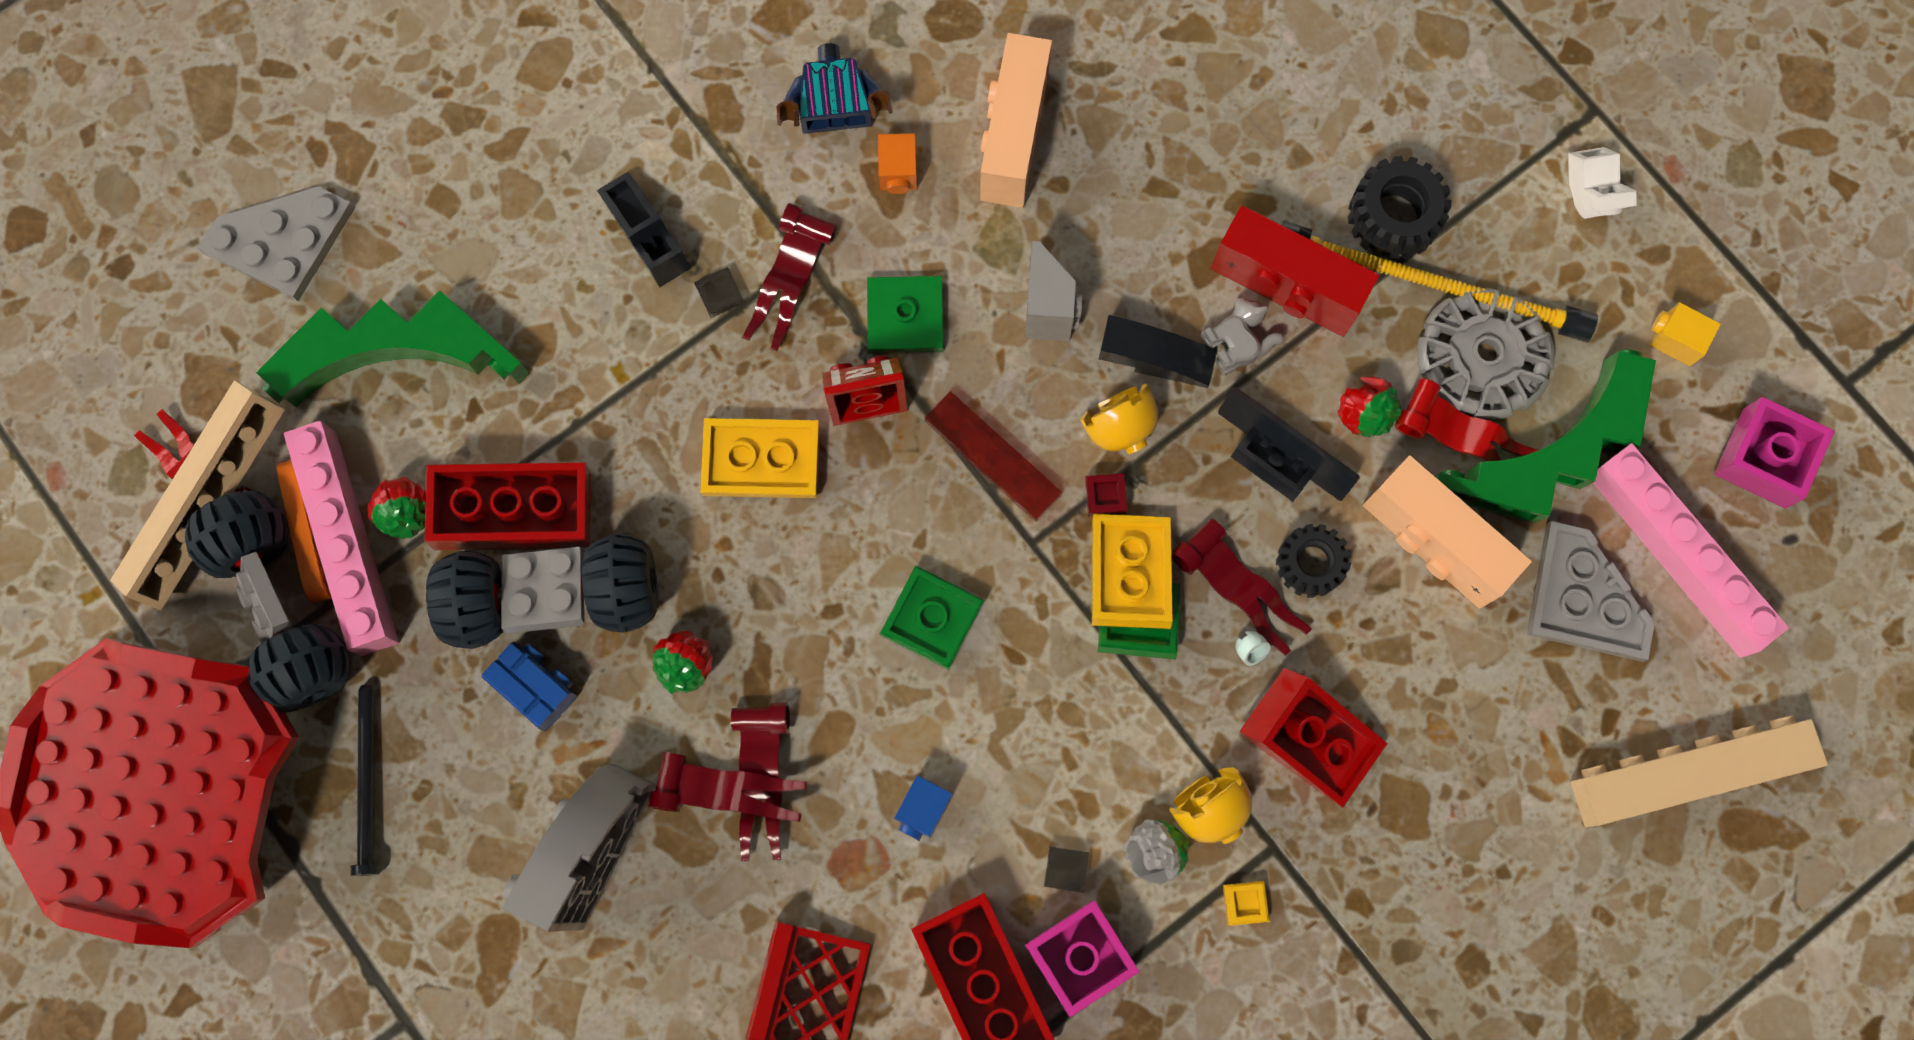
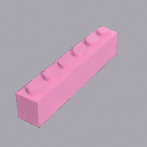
(341, 538)
(1688, 552)

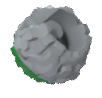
(1157, 851)

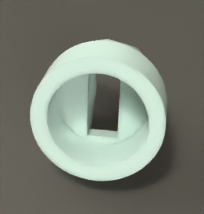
(1252, 648)

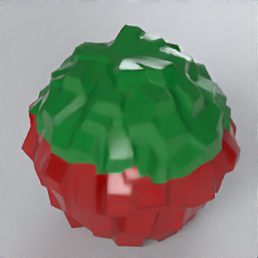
(1371, 408)
(398, 508)
(682, 662)

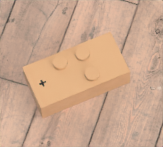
(1015, 119)
(1446, 534)

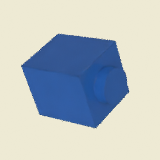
(922, 808)

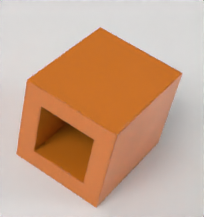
(897, 162)

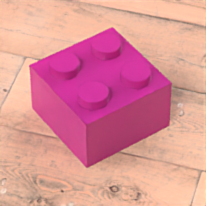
(1774, 452)
(1081, 958)

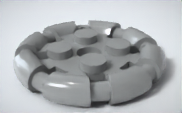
(1476, 373)

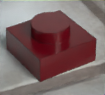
(1106, 494)

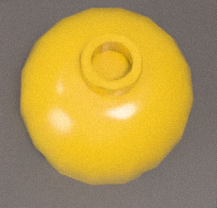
(1123, 420)
(1214, 808)

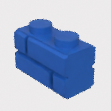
(530, 685)

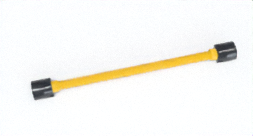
(1570, 322)

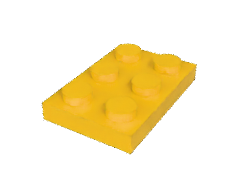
(760, 458)
(1131, 571)

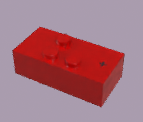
(1293, 271)
(508, 506)
(980, 975)

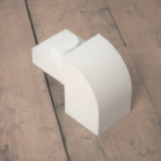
(1596, 183)

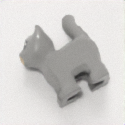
(1240, 343)

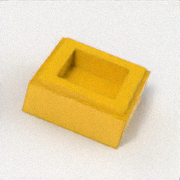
(1245, 903)

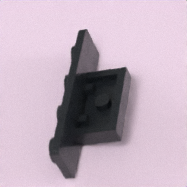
(1282, 453)

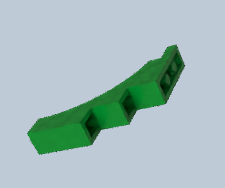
(435, 333)
(1609, 422)

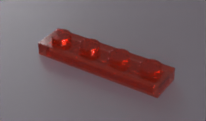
(993, 456)

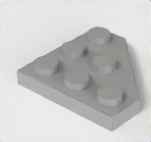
(279, 239)
(1586, 598)

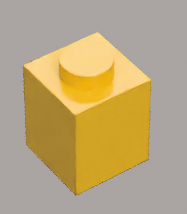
(1683, 333)

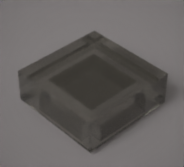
(719, 292)
(1066, 869)

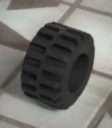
(1415, 185)

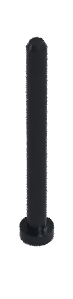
(365, 785)

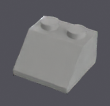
(1051, 298)

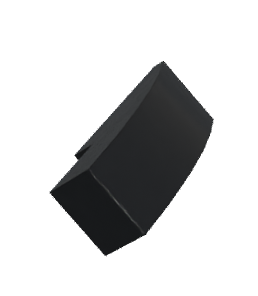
(644, 229)
(1156, 352)

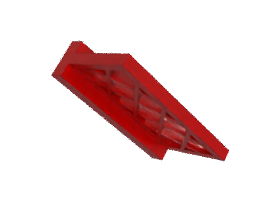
(776, 975)

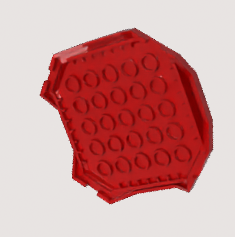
(142, 793)

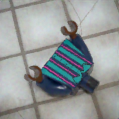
(833, 95)

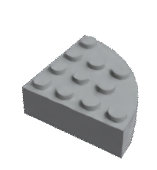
(578, 851)

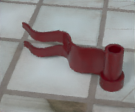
(791, 269)
(1233, 581)
(759, 754)
(717, 789)

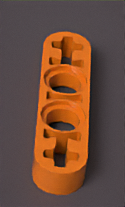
(304, 544)

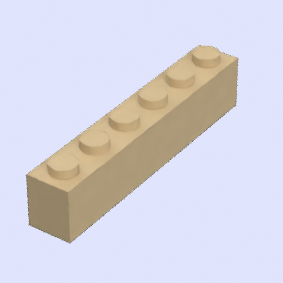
(208, 472)
(1698, 773)

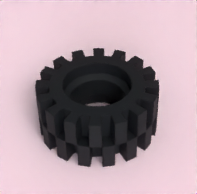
(1327, 542)

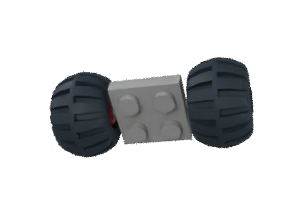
(237, 540)
(542, 590)

